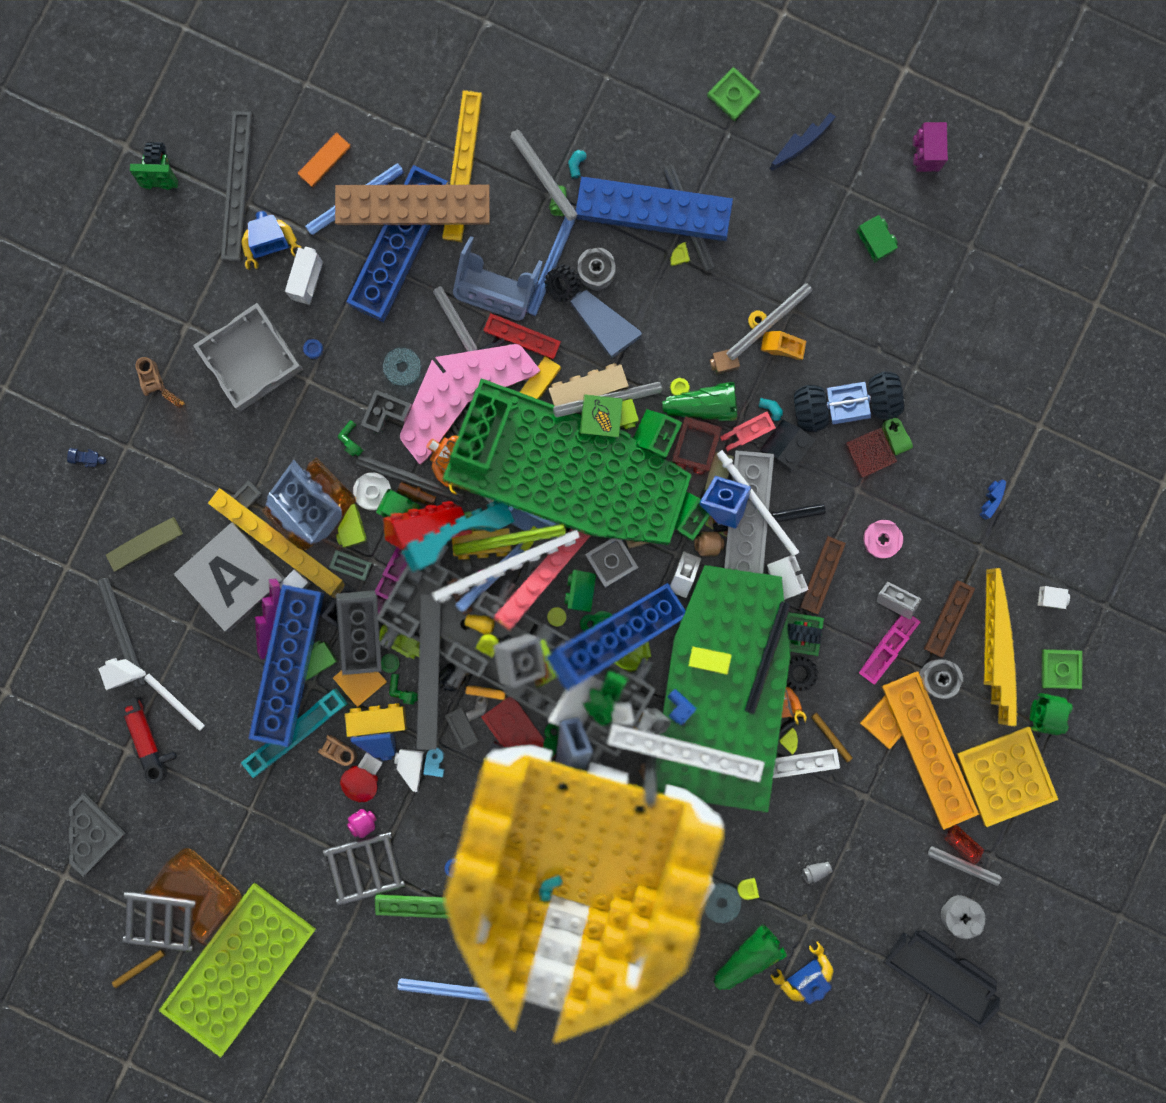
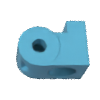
(433, 762)

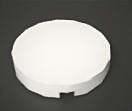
(370, 490)

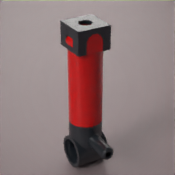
(143, 740)

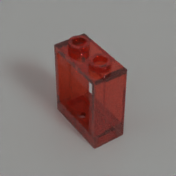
(702, 427)

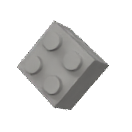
(611, 561)
(519, 660)

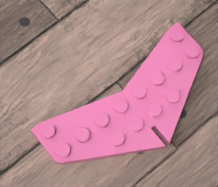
(448, 393)

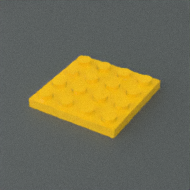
(1007, 776)

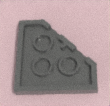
(90, 834)

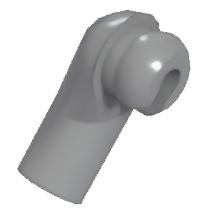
(479, 710)

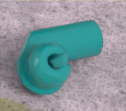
(574, 161)
(774, 408)
(547, 887)

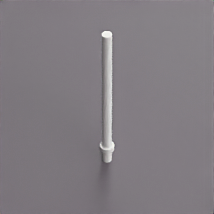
(758, 504)

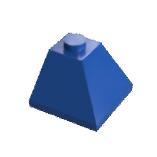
(726, 501)
(377, 745)

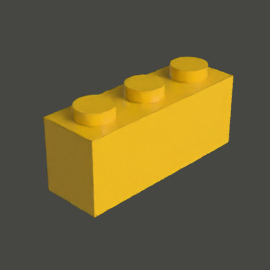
(476, 535)
(375, 720)

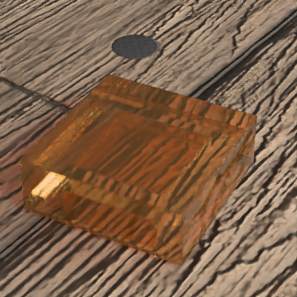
(172, 398)

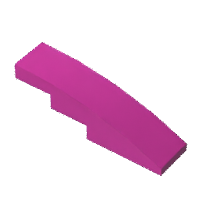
(888, 648)

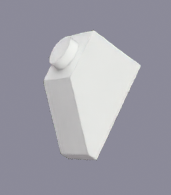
(685, 574)
(118, 673)
(410, 766)

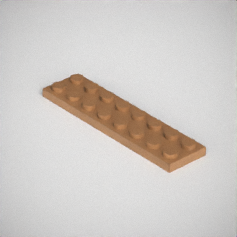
(412, 204)

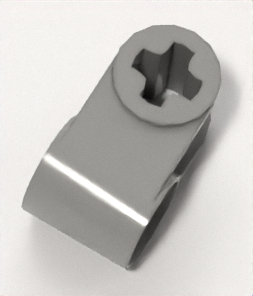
(653, 721)

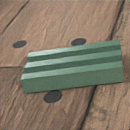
(365, 571)

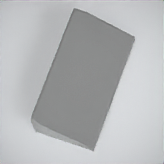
(898, 600)

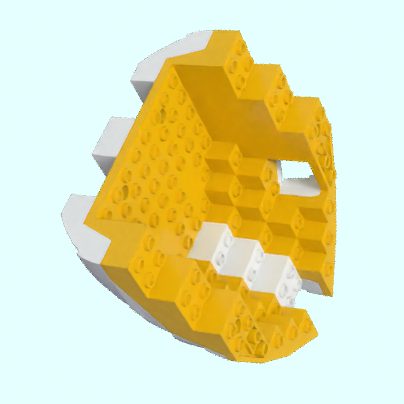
(625, 899)

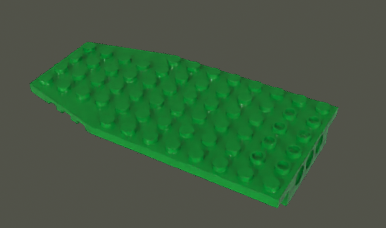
(544, 466)
(732, 616)

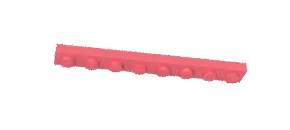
(538, 582)

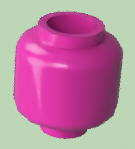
(361, 823)

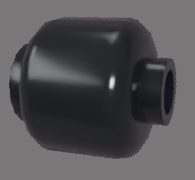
(445, 675)

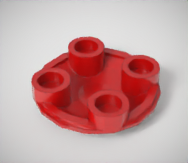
(359, 784)

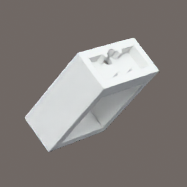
(304, 275)

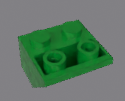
(657, 432)
(691, 517)
(581, 590)

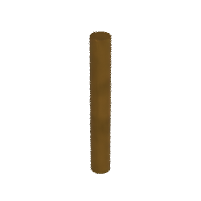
(831, 737)
(139, 968)

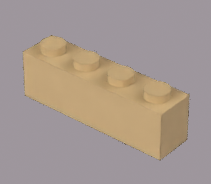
(595, 384)

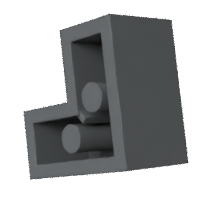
(383, 407)

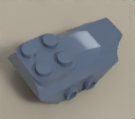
(303, 505)

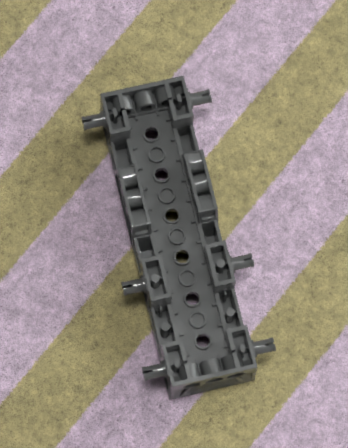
(403, 616)

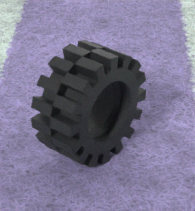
(555, 287)
(811, 674)

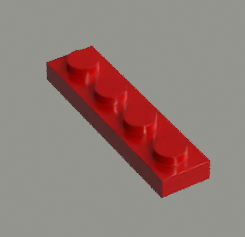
(522, 336)

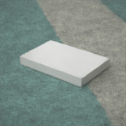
(571, 702)

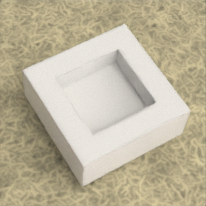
(622, 714)
(370, 763)

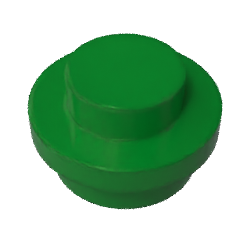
(390, 663)

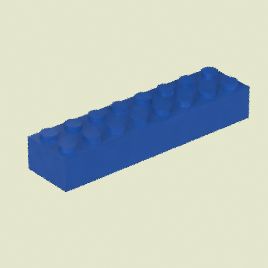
(654, 208)
(390, 259)
(616, 637)
(286, 665)

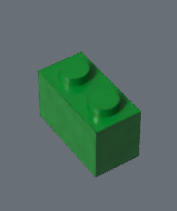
(877, 238)

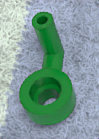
(351, 447)
(408, 697)

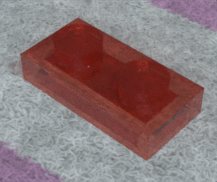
(964, 844)

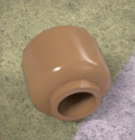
(709, 543)

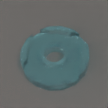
(394, 358)
(733, 906)

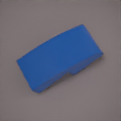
(995, 493)

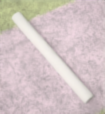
(174, 702)

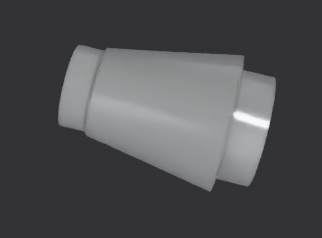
(816, 872)

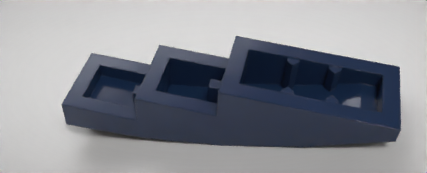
(798, 144)

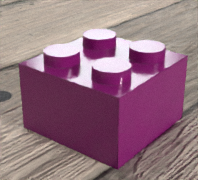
(930, 147)

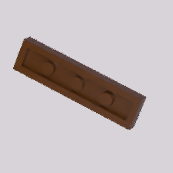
(822, 575)
(949, 619)

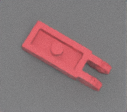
(750, 430)

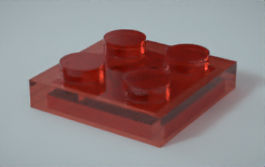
(871, 452)

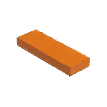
(324, 160)

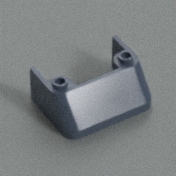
(492, 290)

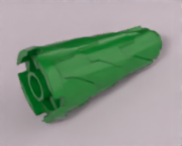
(707, 403)
(752, 958)

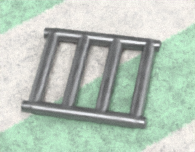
(379, 887)
(169, 902)

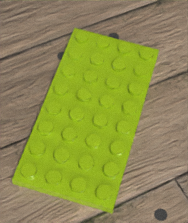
(237, 970)

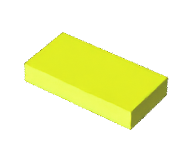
(709, 660)

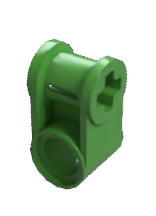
(897, 438)

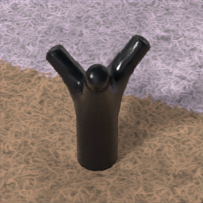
(495, 343)
(791, 723)

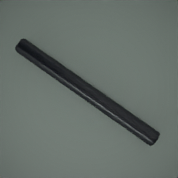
(785, 515)
(767, 657)

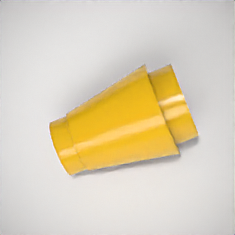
(480, 623)

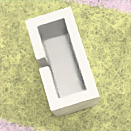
(786, 569)

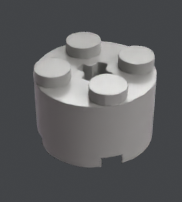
(596, 279)
(950, 684)
(970, 925)

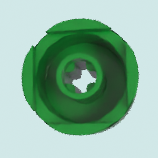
(395, 503)
(1050, 714)

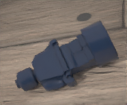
(90, 458)

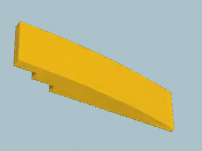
(999, 653)

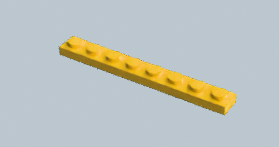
(274, 541)

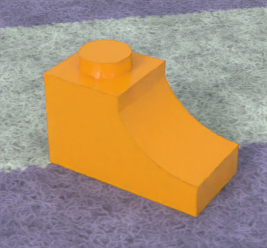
(783, 344)

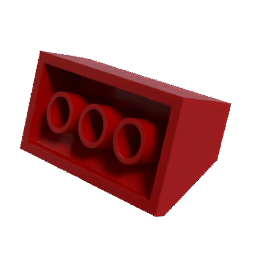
(409, 526)

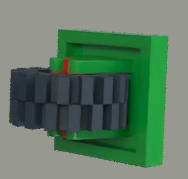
(154, 168)
(804, 633)

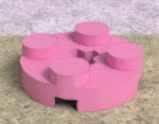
(891, 531)

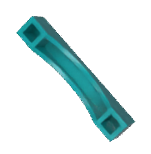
(426, 551)
(305, 725)

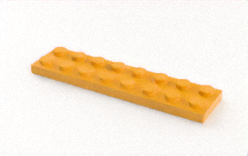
(930, 750)

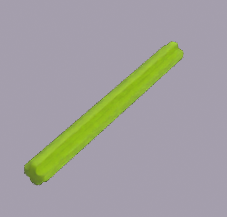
(509, 539)

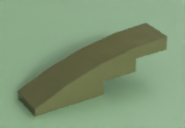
(144, 544)

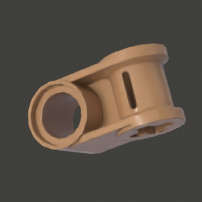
(151, 379)
(334, 750)

